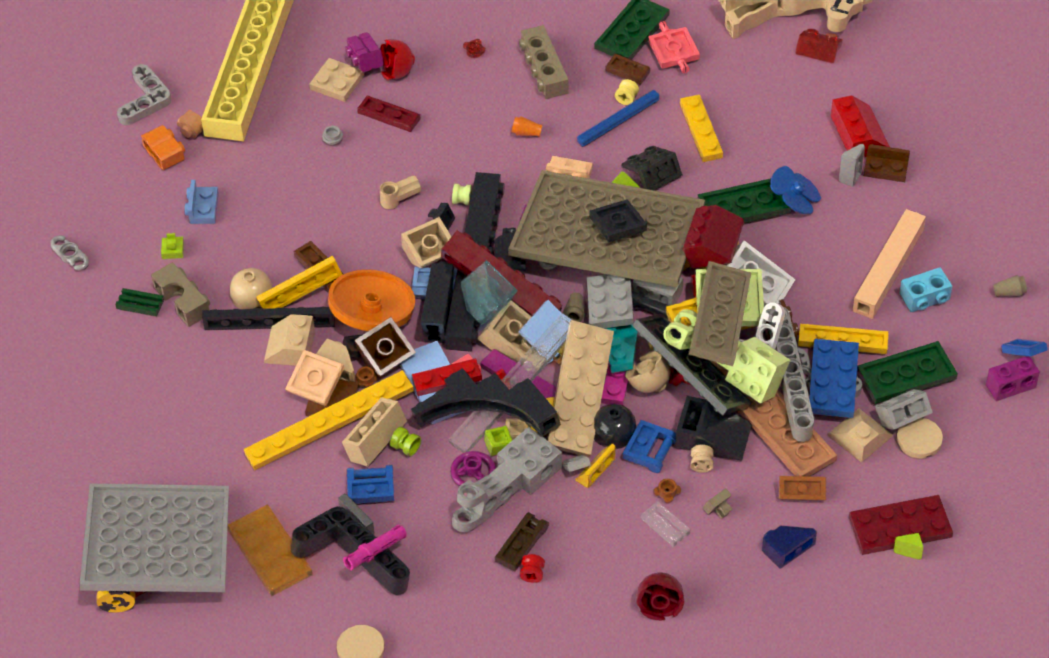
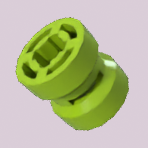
(404, 440)

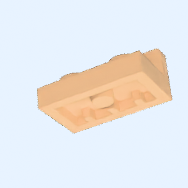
(570, 167)

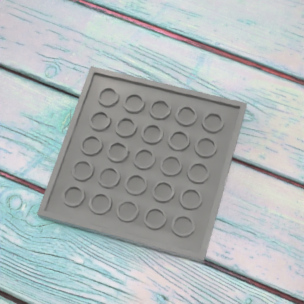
(155, 538)

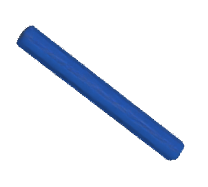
(617, 118)

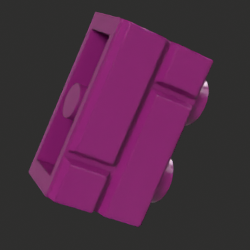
(364, 52)

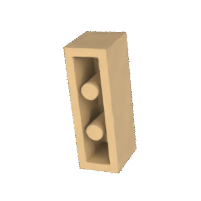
(374, 431)

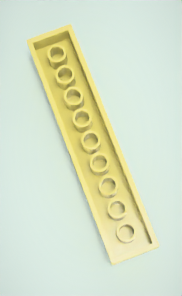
(245, 69)

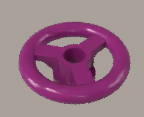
(472, 466)

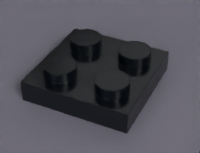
(618, 220)

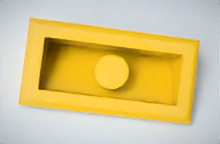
(597, 467)

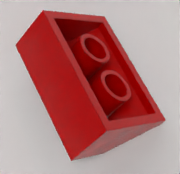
(856, 123)

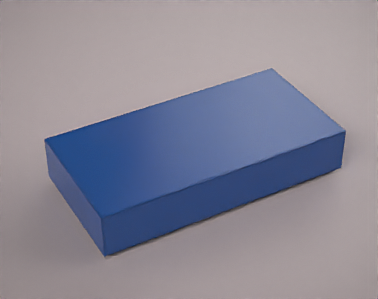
(1024, 347)

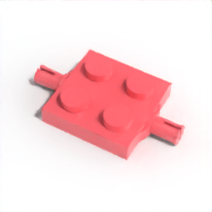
(673, 47)

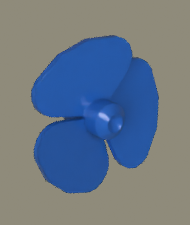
(793, 188)

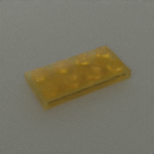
(268, 550)

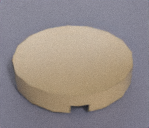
(920, 438)
(360, 642)

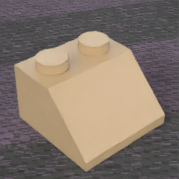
(425, 242)
(290, 339)

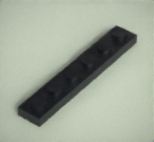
(262, 318)

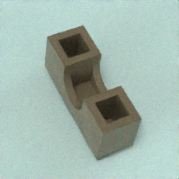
(172, 282)

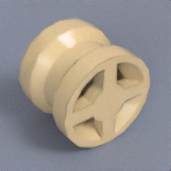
(702, 458)

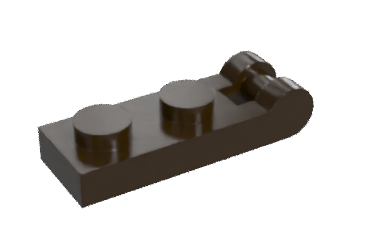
(521, 541)

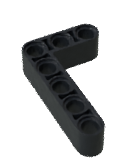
(341, 526)

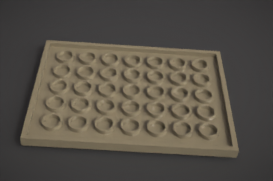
(561, 233)

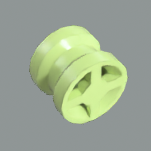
(461, 194)

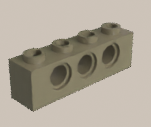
(544, 62)

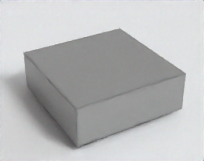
(576, 463)

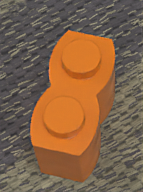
(163, 147)

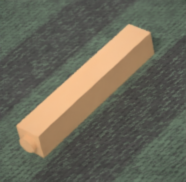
(889, 264)

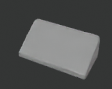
(851, 165)

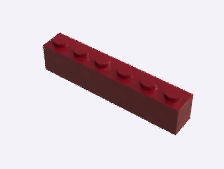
(468, 256)

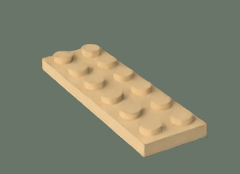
(580, 387)

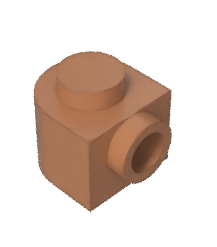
(190, 124)

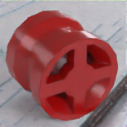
(532, 568)

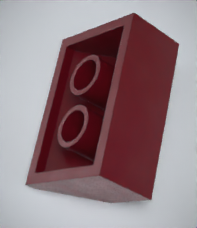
(712, 236)

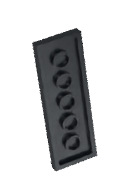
(695, 370)

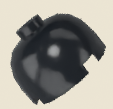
(614, 425)

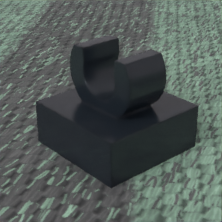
(445, 214)

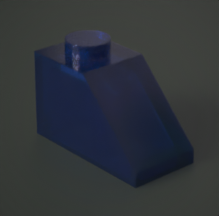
(787, 543)

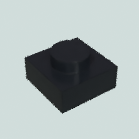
(348, 341)

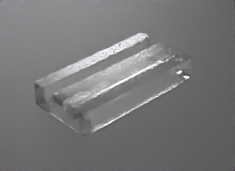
(675, 536)

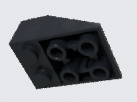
(705, 426)

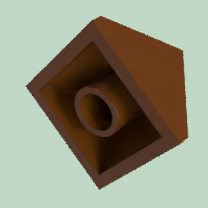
(384, 347)

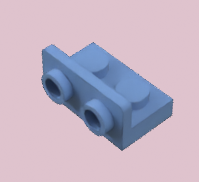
(201, 204)

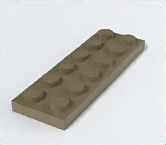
(720, 313)

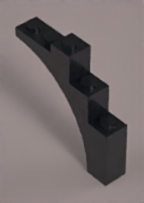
(491, 394)

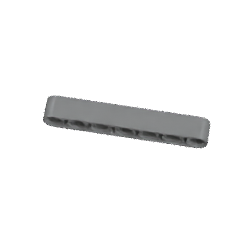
(793, 382)

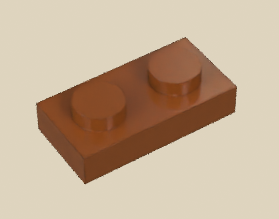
(802, 487)

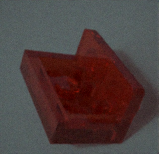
(818, 45)

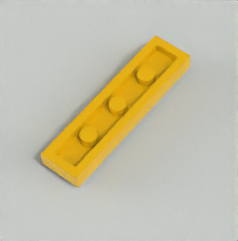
(701, 128)
(300, 284)
(869, 340)

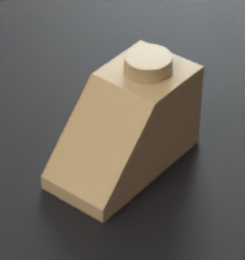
(338, 352)

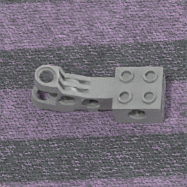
(521, 465)

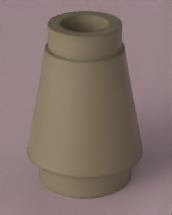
(1011, 287)
(575, 307)

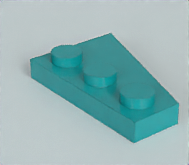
(623, 348)

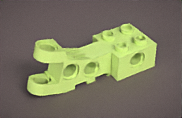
(756, 367)

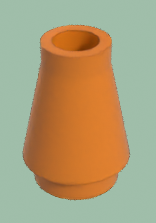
(526, 127)

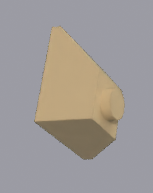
(860, 435)

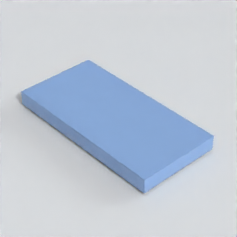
(426, 358)

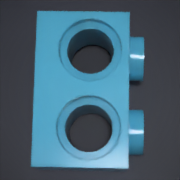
(925, 289)

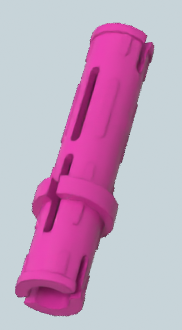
(367, 551)

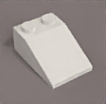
(774, 279)

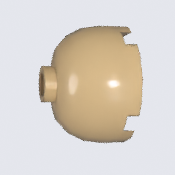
(248, 285)
(650, 373)

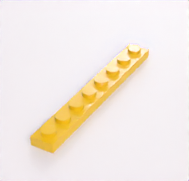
(326, 420)

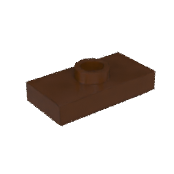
(627, 69)

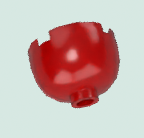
(396, 59)

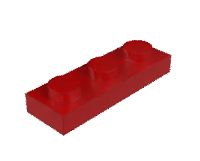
(433, 380)

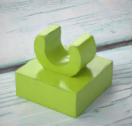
(172, 247)

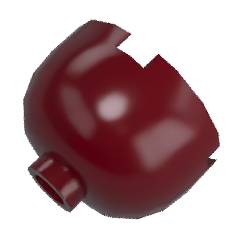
(660, 596)

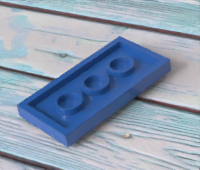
(833, 377)

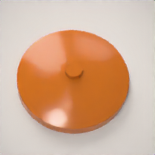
(369, 298)

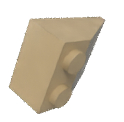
(503, 333)

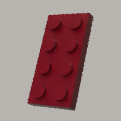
(880, 525)

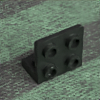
(654, 166)

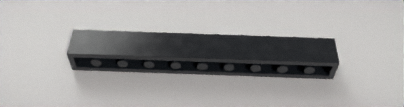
(480, 225)

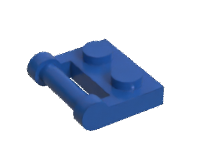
(642, 443)
(371, 489)

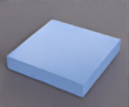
(540, 323)

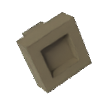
(719, 504)

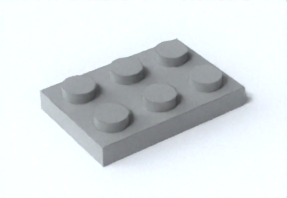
(610, 301)

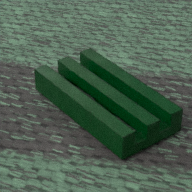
(140, 299)

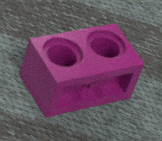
(1012, 378)

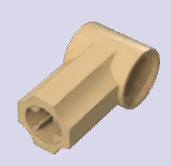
(393, 192)

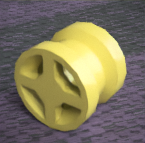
(627, 91)

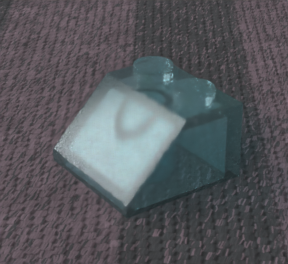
(486, 292)

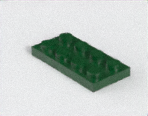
(631, 28)
(748, 201)
(907, 371)

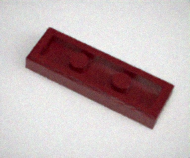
(388, 113)

